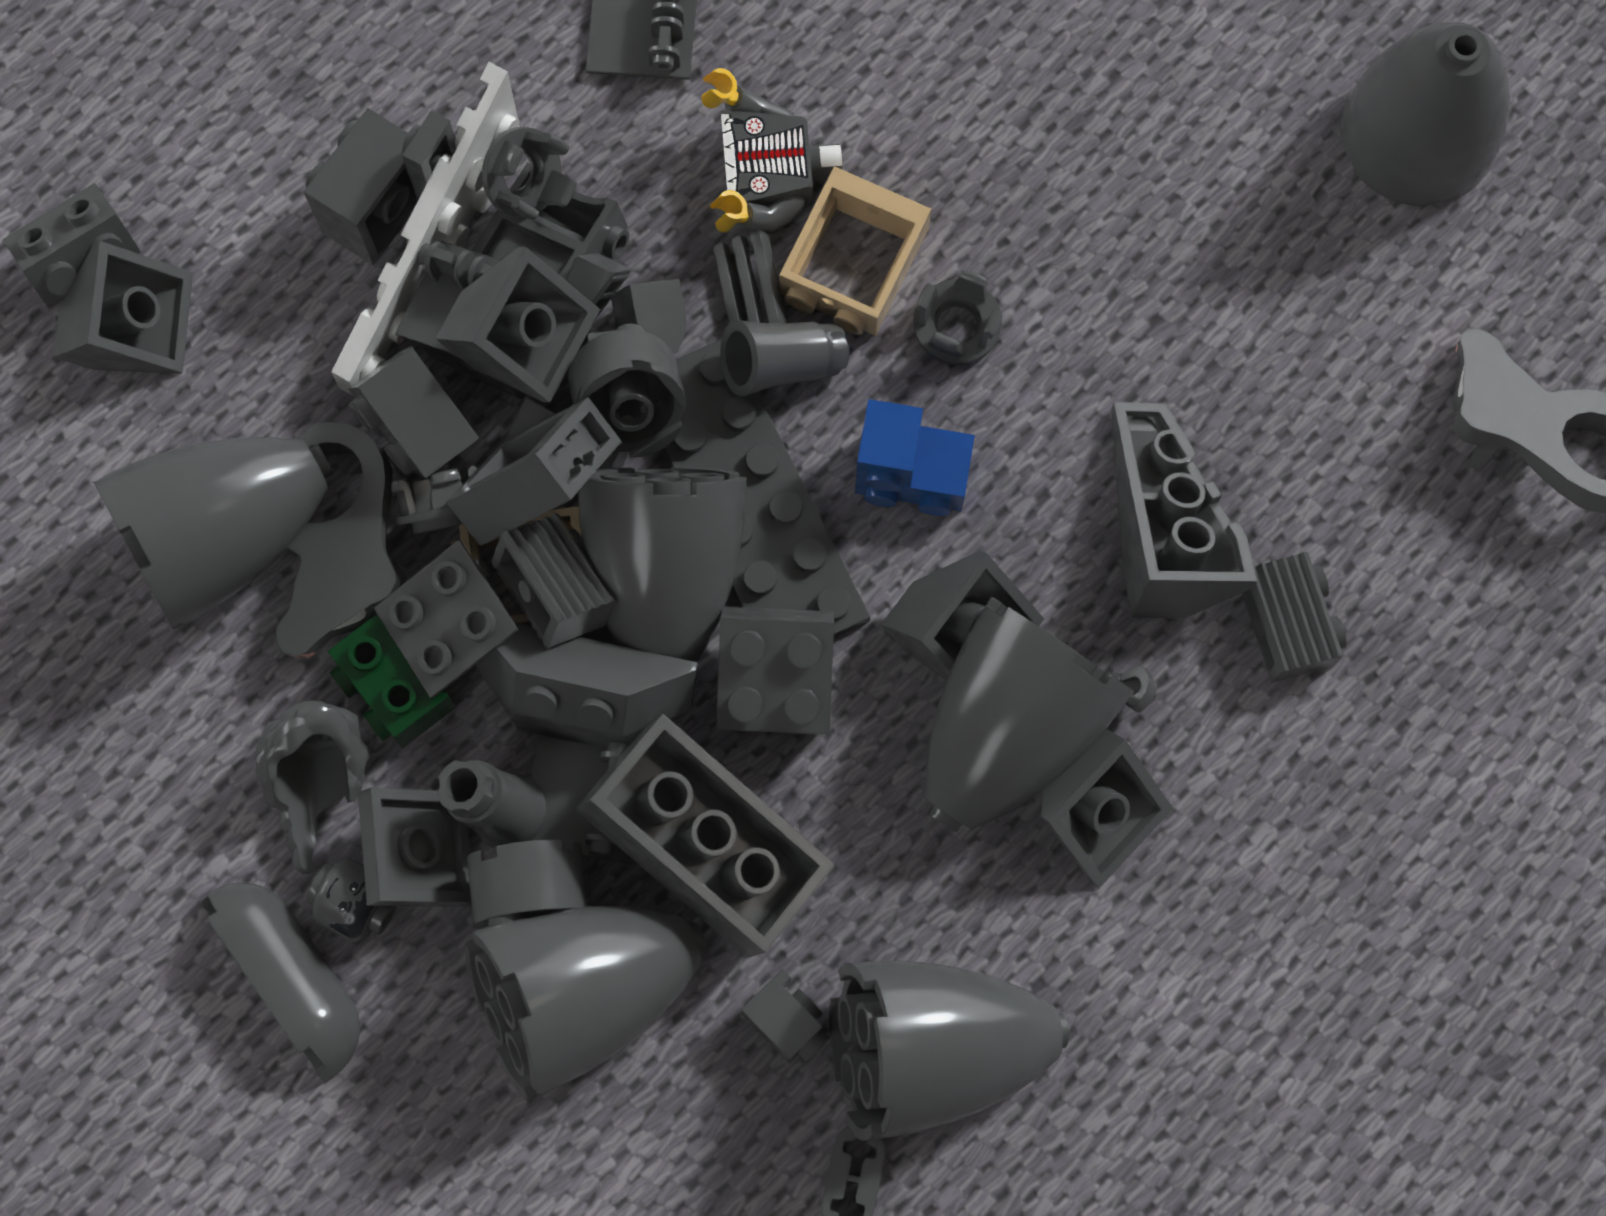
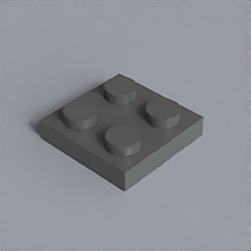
(412, 849)

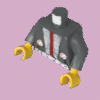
(764, 158)

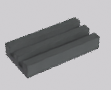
(730, 283)

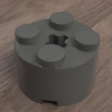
(633, 386)
(525, 881)

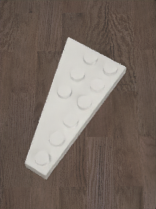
(440, 215)

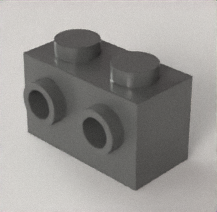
(58, 242)

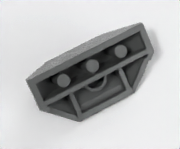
(586, 687)

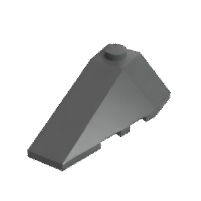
(1173, 531)

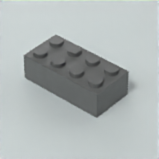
(705, 837)

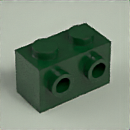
(386, 684)

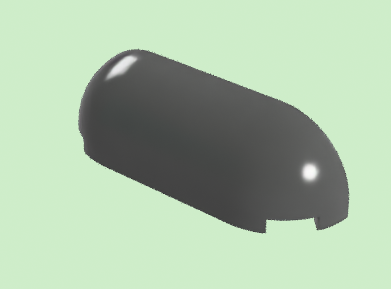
(287, 973)

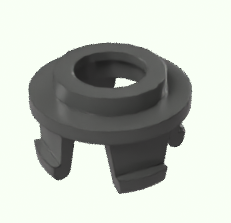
(545, 181)
(967, 292)
(427, 504)

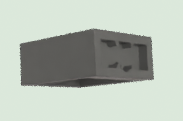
(534, 472)

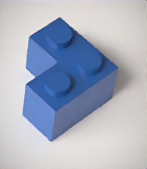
(911, 461)

